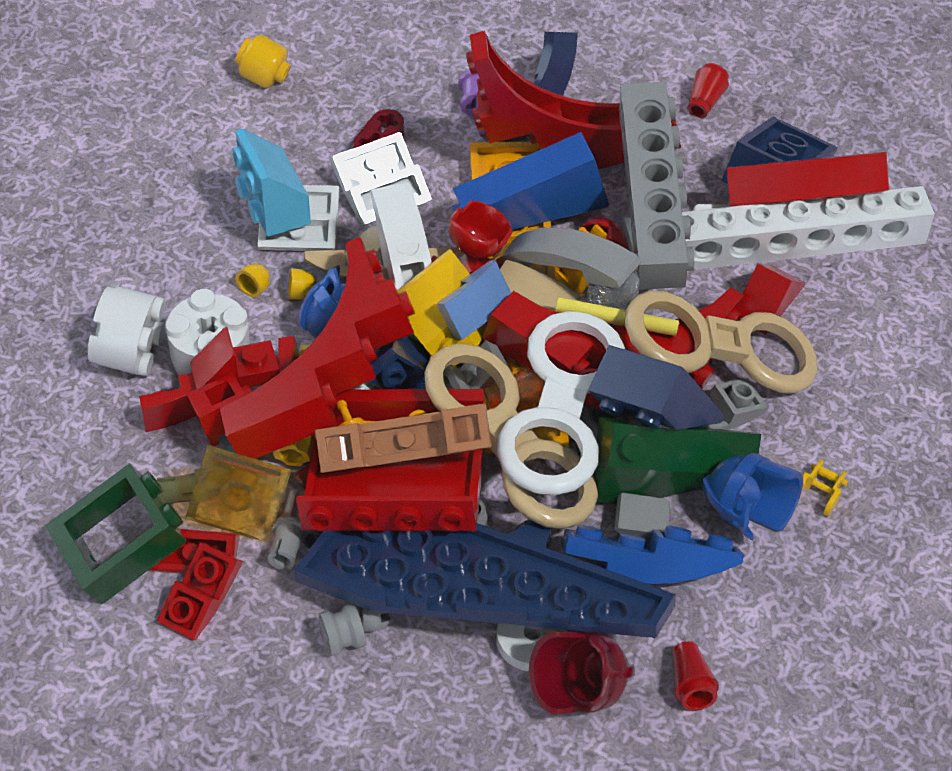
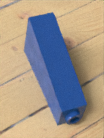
(541, 186)

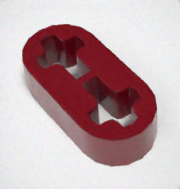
(372, 131)

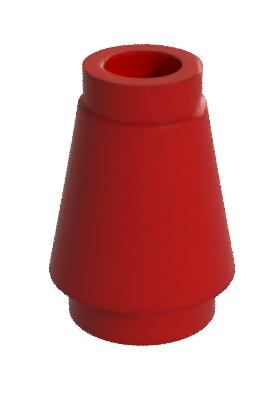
(708, 87)
(693, 679)

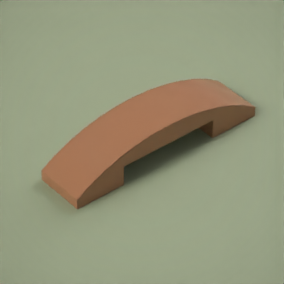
(403, 439)

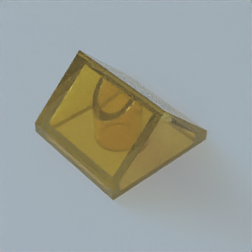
(237, 493)

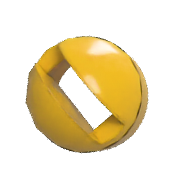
(253, 279)
(300, 283)

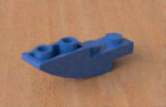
(668, 559)

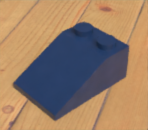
(777, 143)
(651, 391)

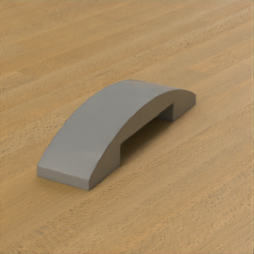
(597, 257)

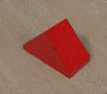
(769, 291)

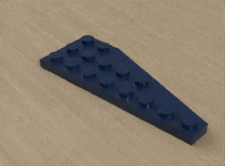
(480, 579)

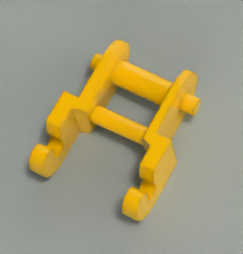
(835, 491)

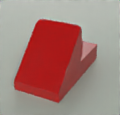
(250, 363)

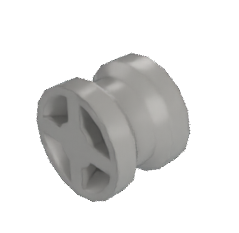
(342, 629)

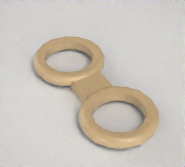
(722, 340)
(527, 444)

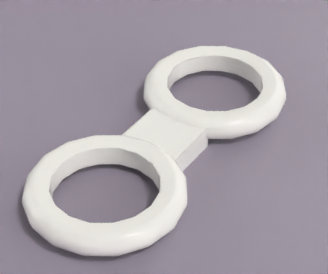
(558, 407)

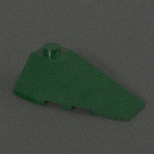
(661, 460)

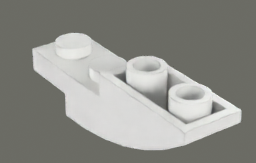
(400, 233)

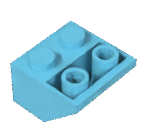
(269, 184)

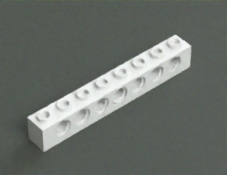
(806, 227)

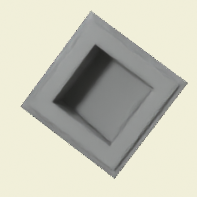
(640, 515)

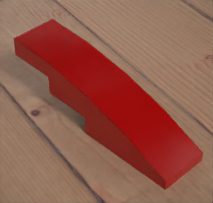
(808, 179)

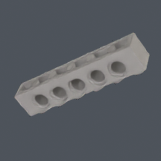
(653, 185)

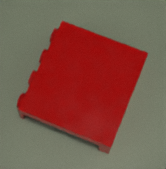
(399, 496)

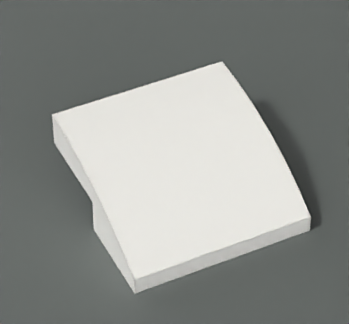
(377, 166)
(316, 236)

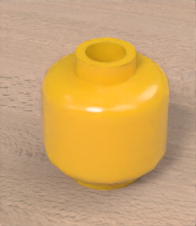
(262, 61)

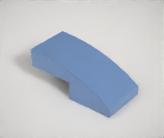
(475, 300)

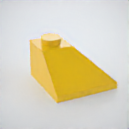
(429, 288)

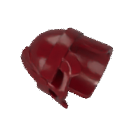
(578, 672)

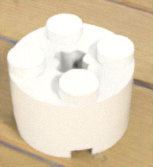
(198, 321)
(127, 330)

